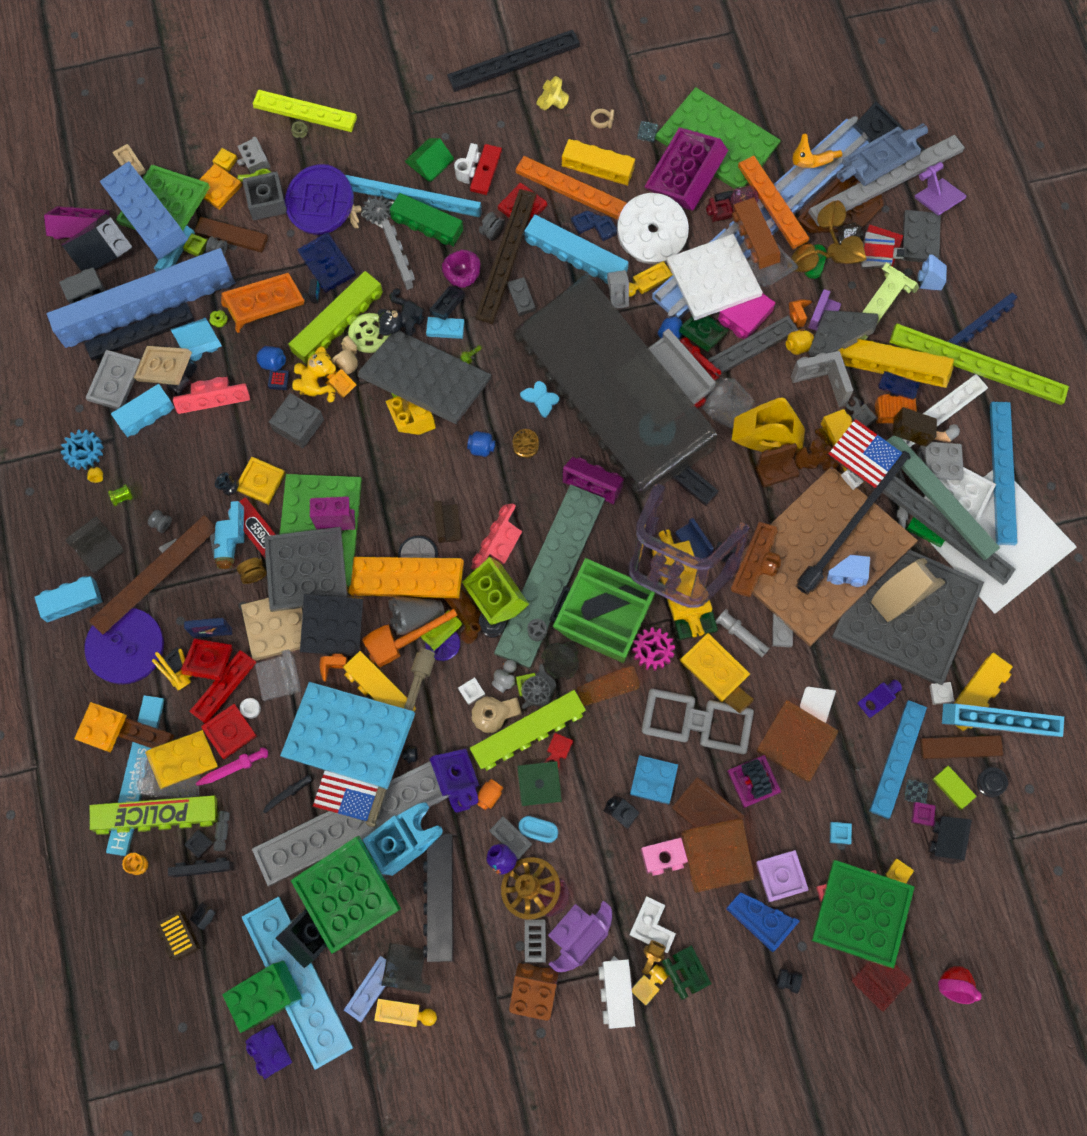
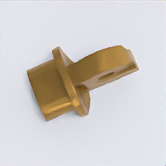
(653, 952)

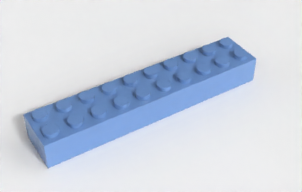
(141, 298)

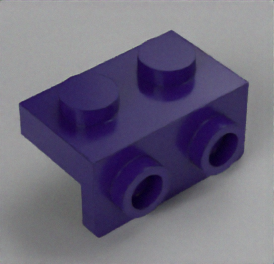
(268, 1052)

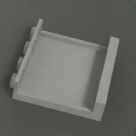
(683, 367)

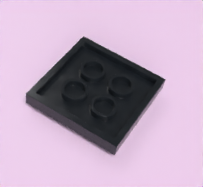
(331, 624)

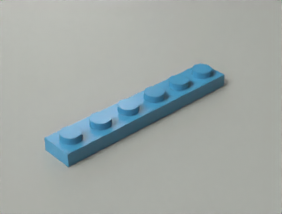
(898, 759)

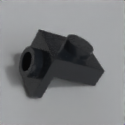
(621, 811)

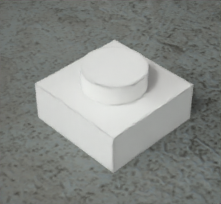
(471, 691)
(941, 693)

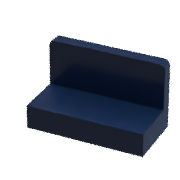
(699, 543)

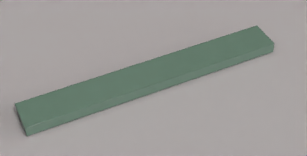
(946, 502)

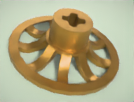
(529, 887)

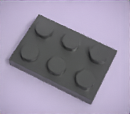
(920, 235)

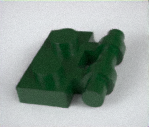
(691, 970)

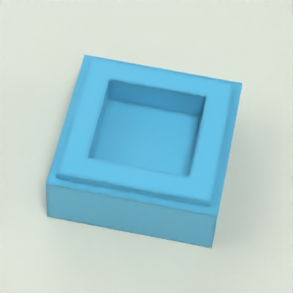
(840, 833)

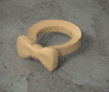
(606, 124)

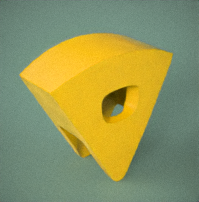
(769, 427)

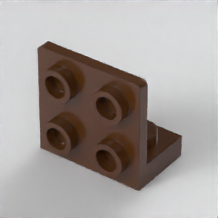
(777, 465)

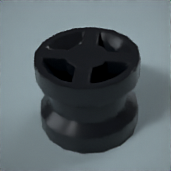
(227, 484)

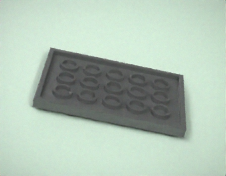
(425, 376)

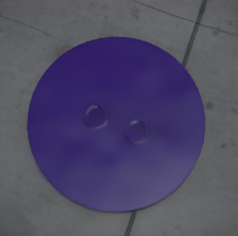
(319, 199)
(126, 649)

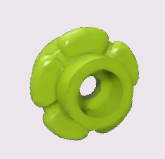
(218, 322)

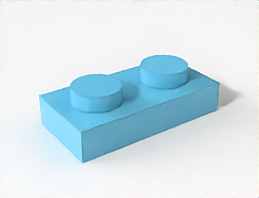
(445, 328)

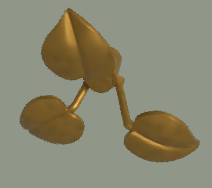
(848, 252)

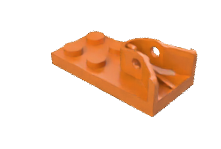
(261, 299)

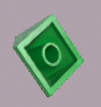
(430, 159)

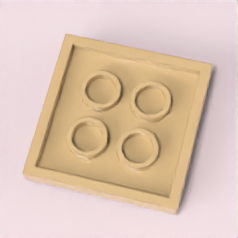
(271, 631)

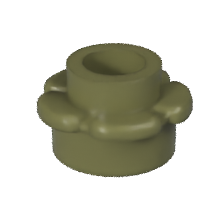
(297, 126)

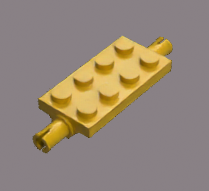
(687, 577)

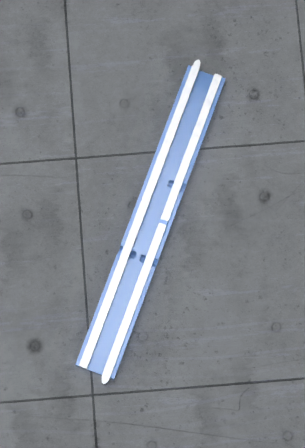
(795, 187)

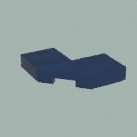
(588, 220)

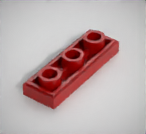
(485, 169)

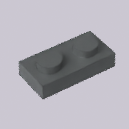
(521, 296)
(510, 836)

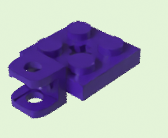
(457, 786)

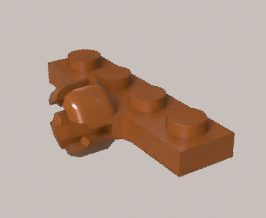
(757, 560)

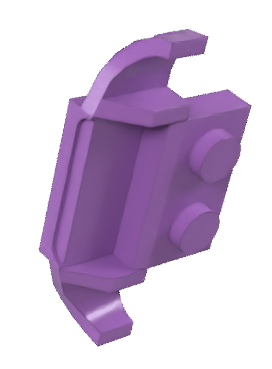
(579, 936)

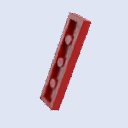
(221, 690)

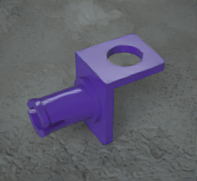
(880, 697)

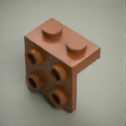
(533, 991)

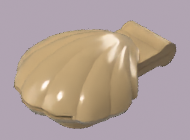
(491, 714)

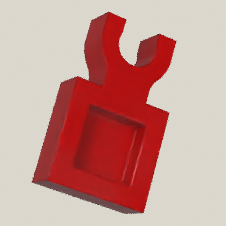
(558, 748)

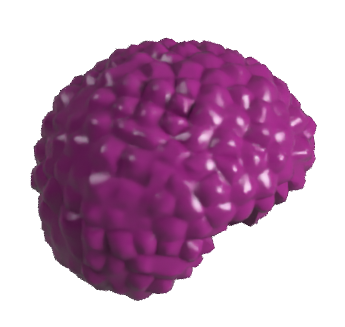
(461, 268)

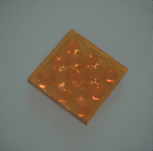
(797, 741)
(718, 855)

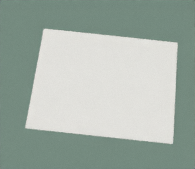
(1037, 550)

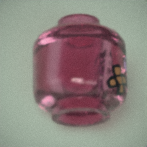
(744, 193)

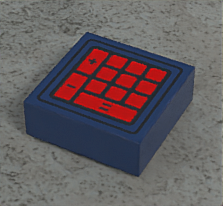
(278, 380)

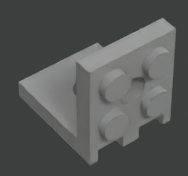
(825, 364)

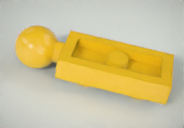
(649, 278)
(403, 1013)

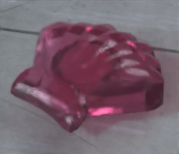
(563, 897)

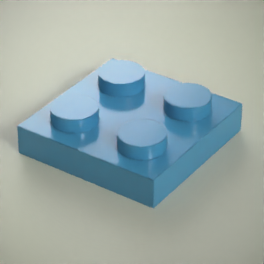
(654, 779)

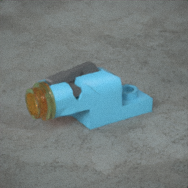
(227, 535)

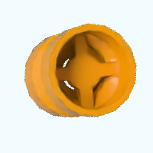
(131, 864)

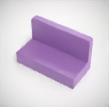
(823, 304)

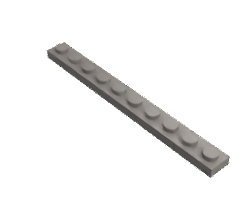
(929, 157)

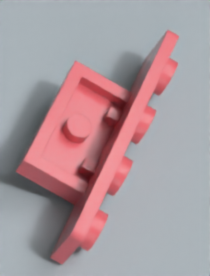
(211, 394)
(500, 539)

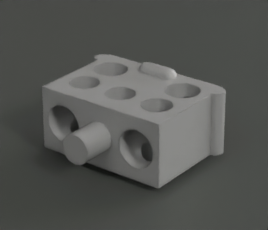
(253, 155)

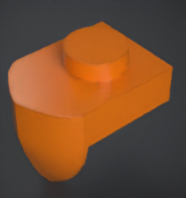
(797, 313)
(335, 661)

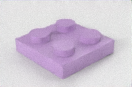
(782, 876)

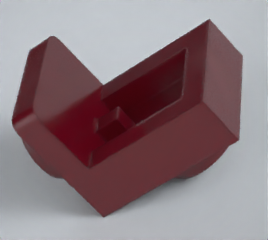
(719, 210)

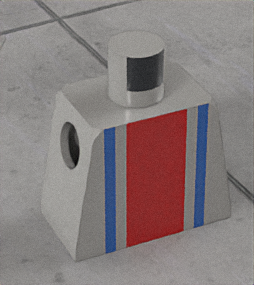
(880, 250)

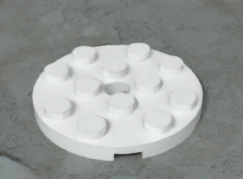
(658, 211)

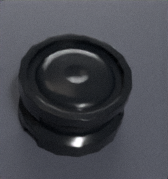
(489, 630)
(992, 782)

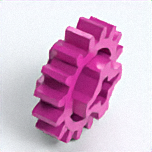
(661, 651)

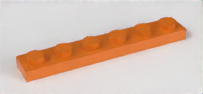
(773, 202)

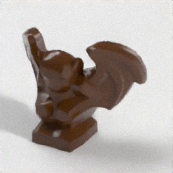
(819, 456)

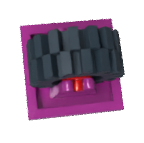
(754, 781)

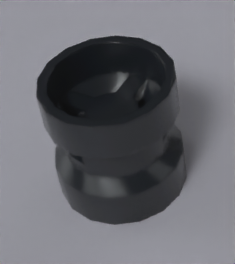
(789, 980)

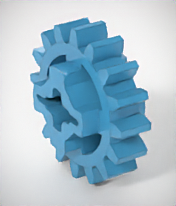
(79, 457)

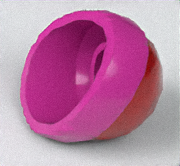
(959, 985)

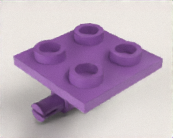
(939, 194)

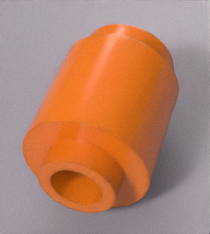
(489, 794)

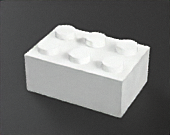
(617, 994)

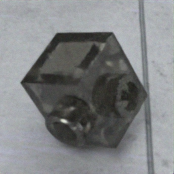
(848, 230)

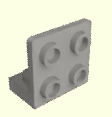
(943, 460)

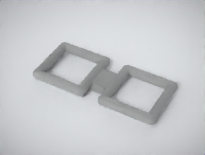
(696, 721)

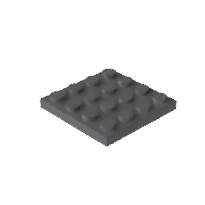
(304, 564)

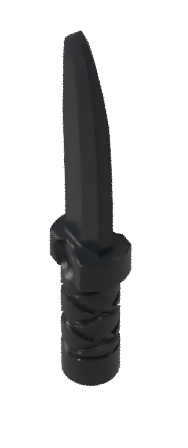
(291, 790)

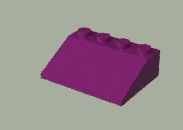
(687, 167)

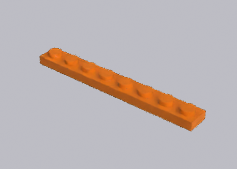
(570, 187)

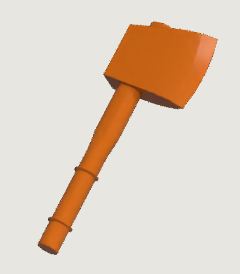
(385, 648)

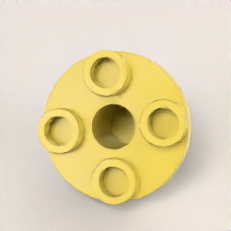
(553, 95)

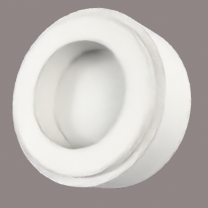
(250, 708)

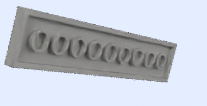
(328, 832)

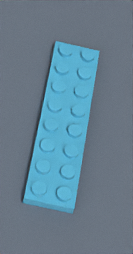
(313, 1014)

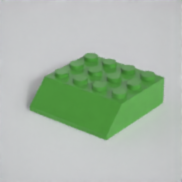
(609, 633)

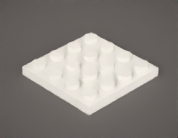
(714, 277)

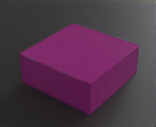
(923, 814)

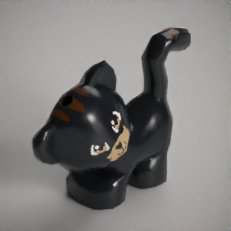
(392, 320)

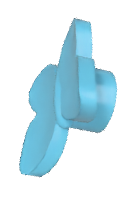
(541, 398)

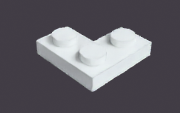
(646, 925)

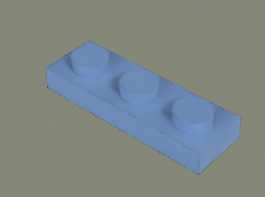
(367, 992)

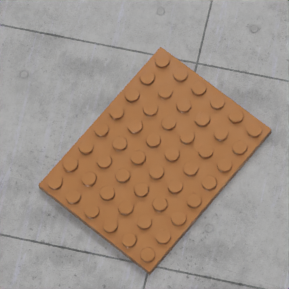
(805, 536)

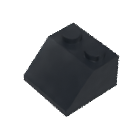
(949, 839)

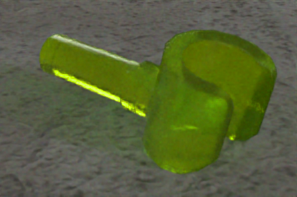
(466, 356)

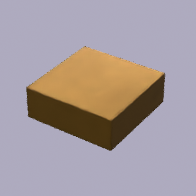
(739, 700)

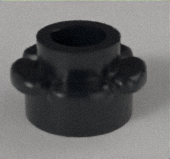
(410, 754)

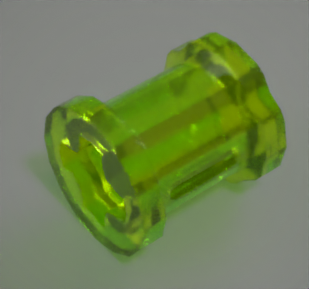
(120, 495)

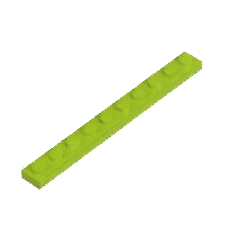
(981, 364)

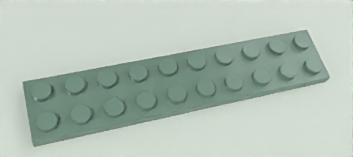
(551, 572)

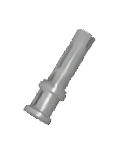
(734, 627)

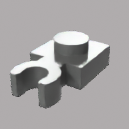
(862, 413)

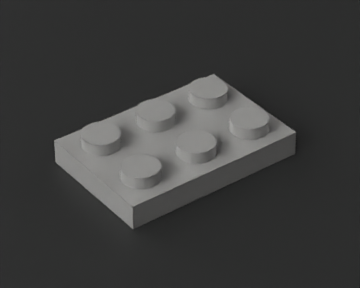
(113, 380)

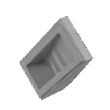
(535, 959)

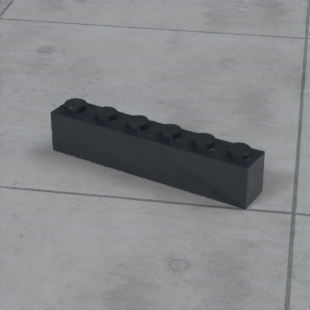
(439, 901)

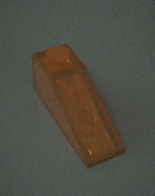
(609, 686)

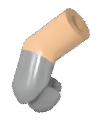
(950, 434)

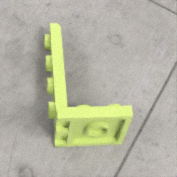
(888, 292)

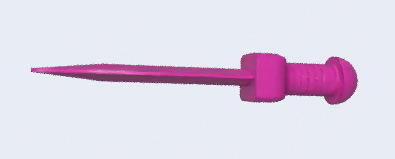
(244, 762)

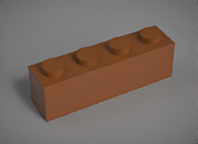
(756, 233)

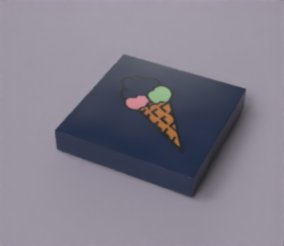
(208, 627)

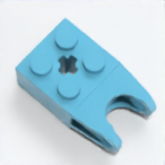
(401, 840)

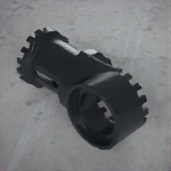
(190, 369)

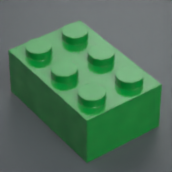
(262, 996)

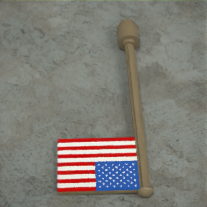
(358, 798)

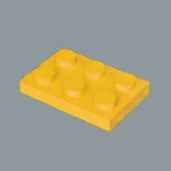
(715, 667)
(181, 759)

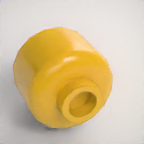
(799, 341)

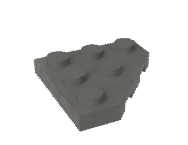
(841, 330)

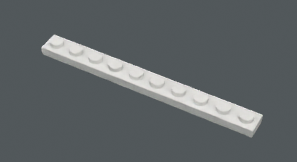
(941, 411)

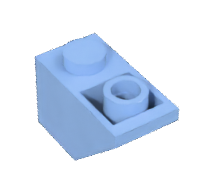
(932, 274)
(851, 570)

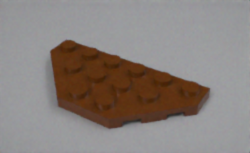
(860, 214)

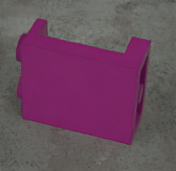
(332, 513)

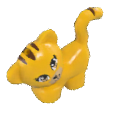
(318, 366)

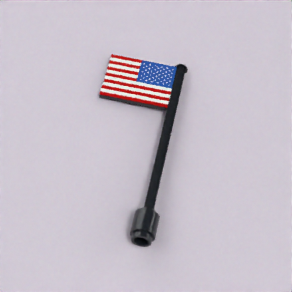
(875, 464)

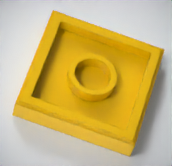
(260, 480)

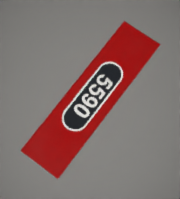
(255, 526)

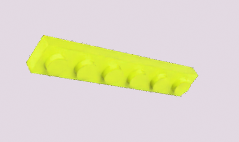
(304, 110)

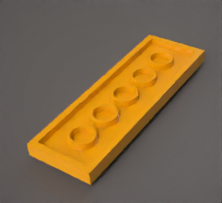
(406, 577)

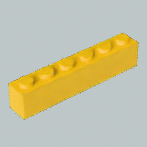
(898, 361)

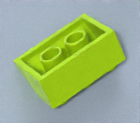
(495, 592)

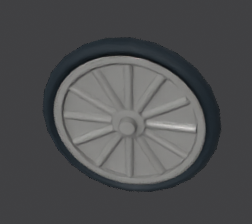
(418, 548)

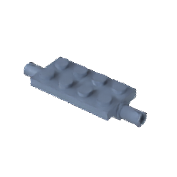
(882, 155)

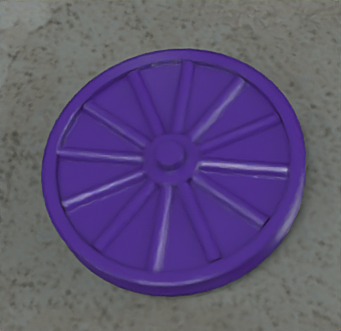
(447, 649)

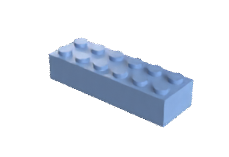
(144, 210)

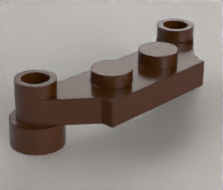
(468, 615)

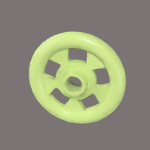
(355, 328)

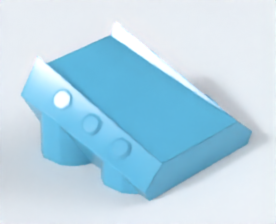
(197, 338)

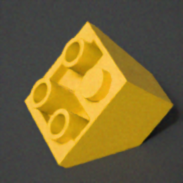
(410, 417)

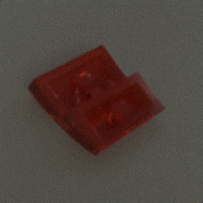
(881, 983)

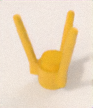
(177, 679)

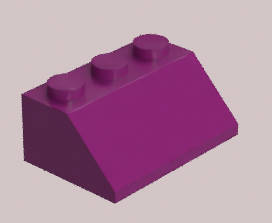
(69, 221)
(592, 479)

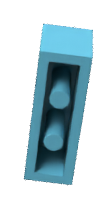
(143, 410)
(68, 598)

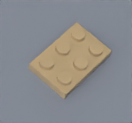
(162, 365)

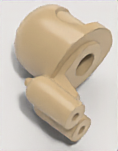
(346, 359)

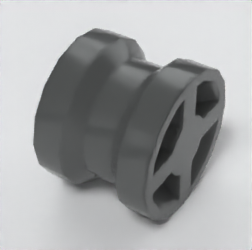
(213, 244)
(159, 521)
(538, 626)

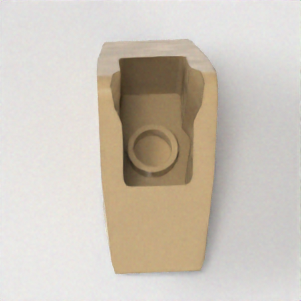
(906, 590)

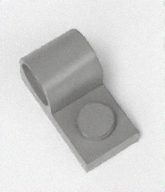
(619, 288)

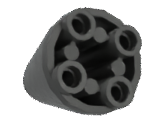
(413, 613)

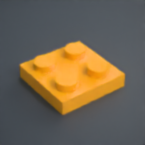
(221, 185)
(100, 727)

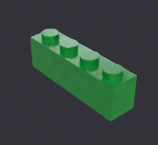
(426, 219)

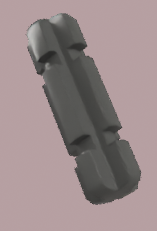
(221, 831)

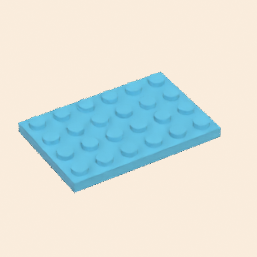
(348, 735)

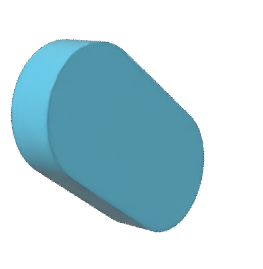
(538, 829)

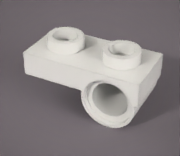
(467, 164)

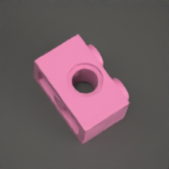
(673, 848)

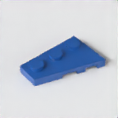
(762, 921)

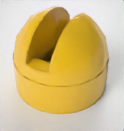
(95, 475)

